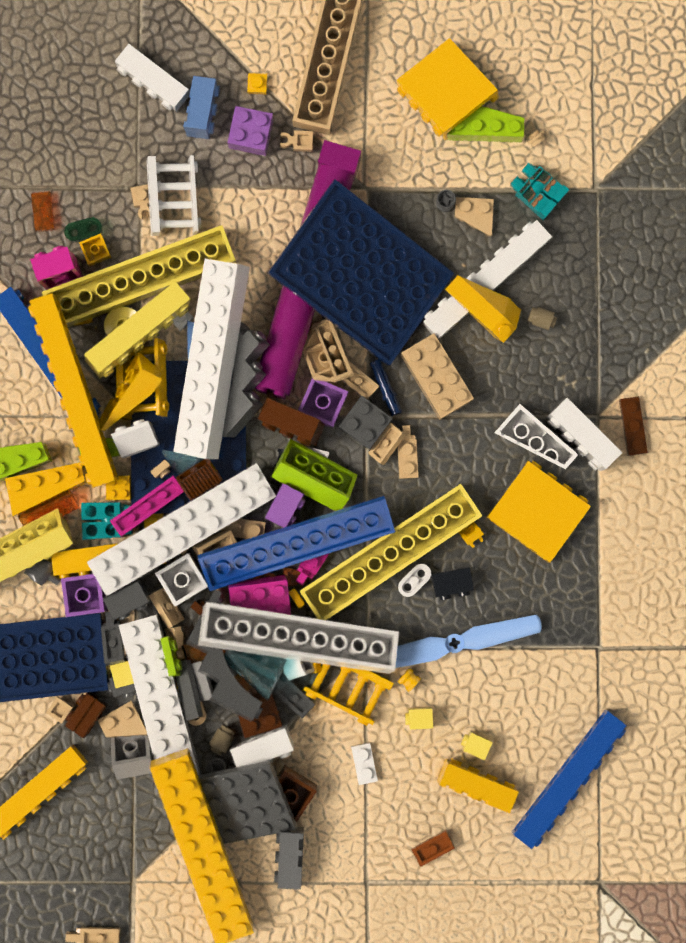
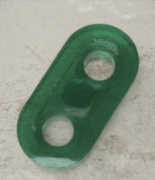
(83, 228)

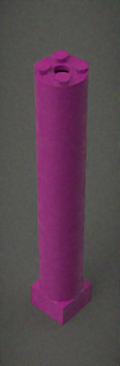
(293, 315)

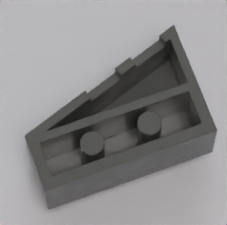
(289, 859)

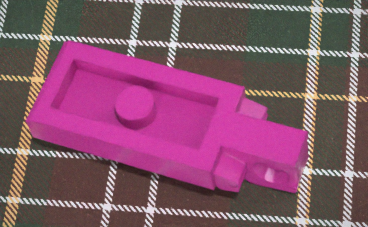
(310, 568)

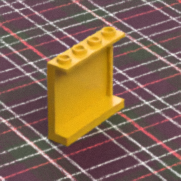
(446, 88)
(539, 511)

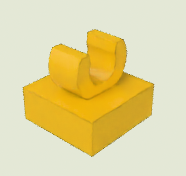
(471, 533)

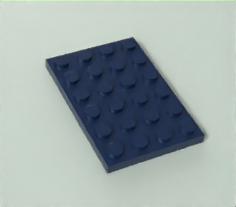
(52, 657)

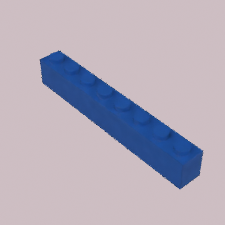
(23, 324)
(568, 779)

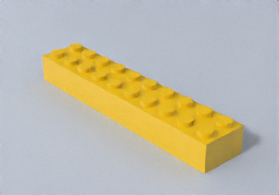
(73, 389)
(201, 846)

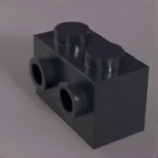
(452, 582)

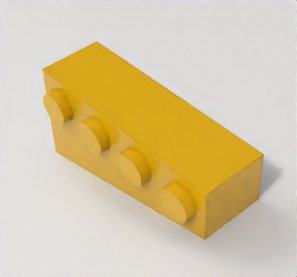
(38, 487)
(477, 785)

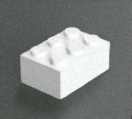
(263, 747)

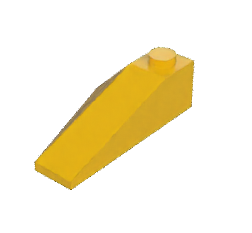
(492, 310)

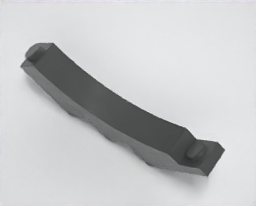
(228, 691)

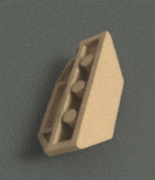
(325, 353)

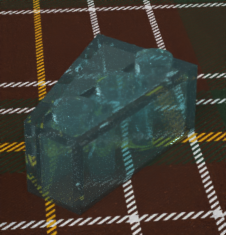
(256, 669)

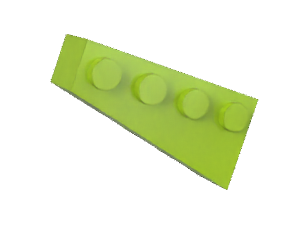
(489, 126)
(22, 458)

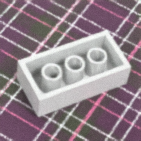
(583, 435)

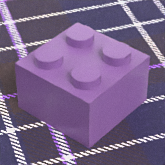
(250, 131)
(323, 401)
(285, 506)
(82, 595)

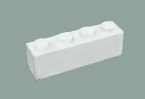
(152, 77)

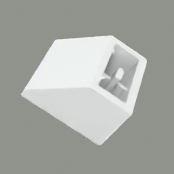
(135, 438)

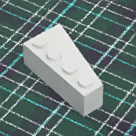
(534, 436)

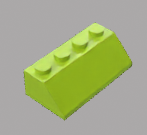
(315, 476)

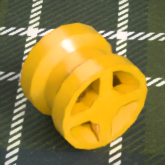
(409, 680)

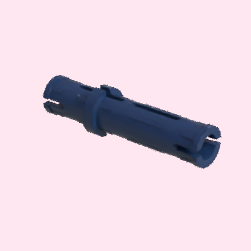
(386, 388)

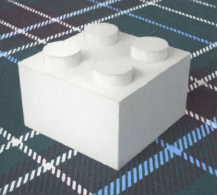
(182, 579)

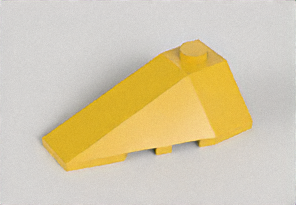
(138, 385)

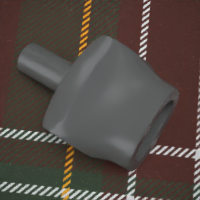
(42, 572)

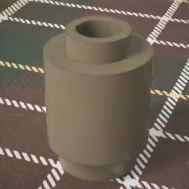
(542, 318)
(222, 739)

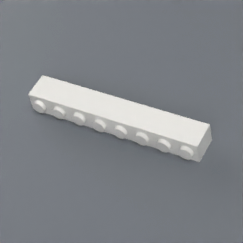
(491, 275)

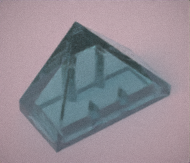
(179, 461)

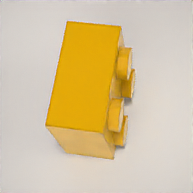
(95, 249)
(119, 489)

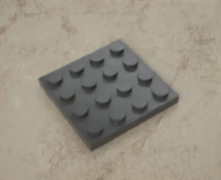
(247, 802)

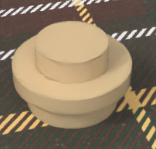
(536, 137)

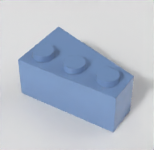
(201, 107)

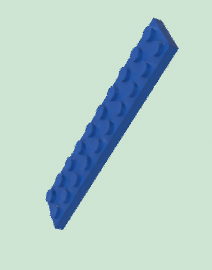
(296, 543)

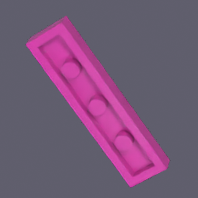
(147, 506)

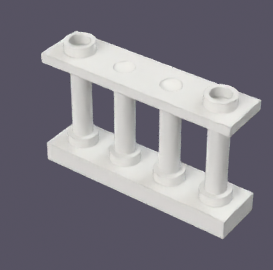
(156, 205)

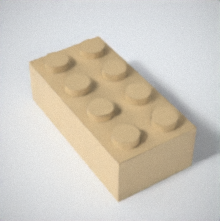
(437, 376)

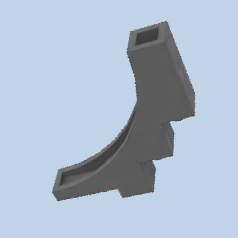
(247, 374)

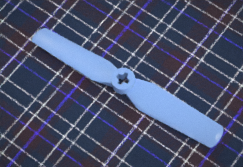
(475, 638)

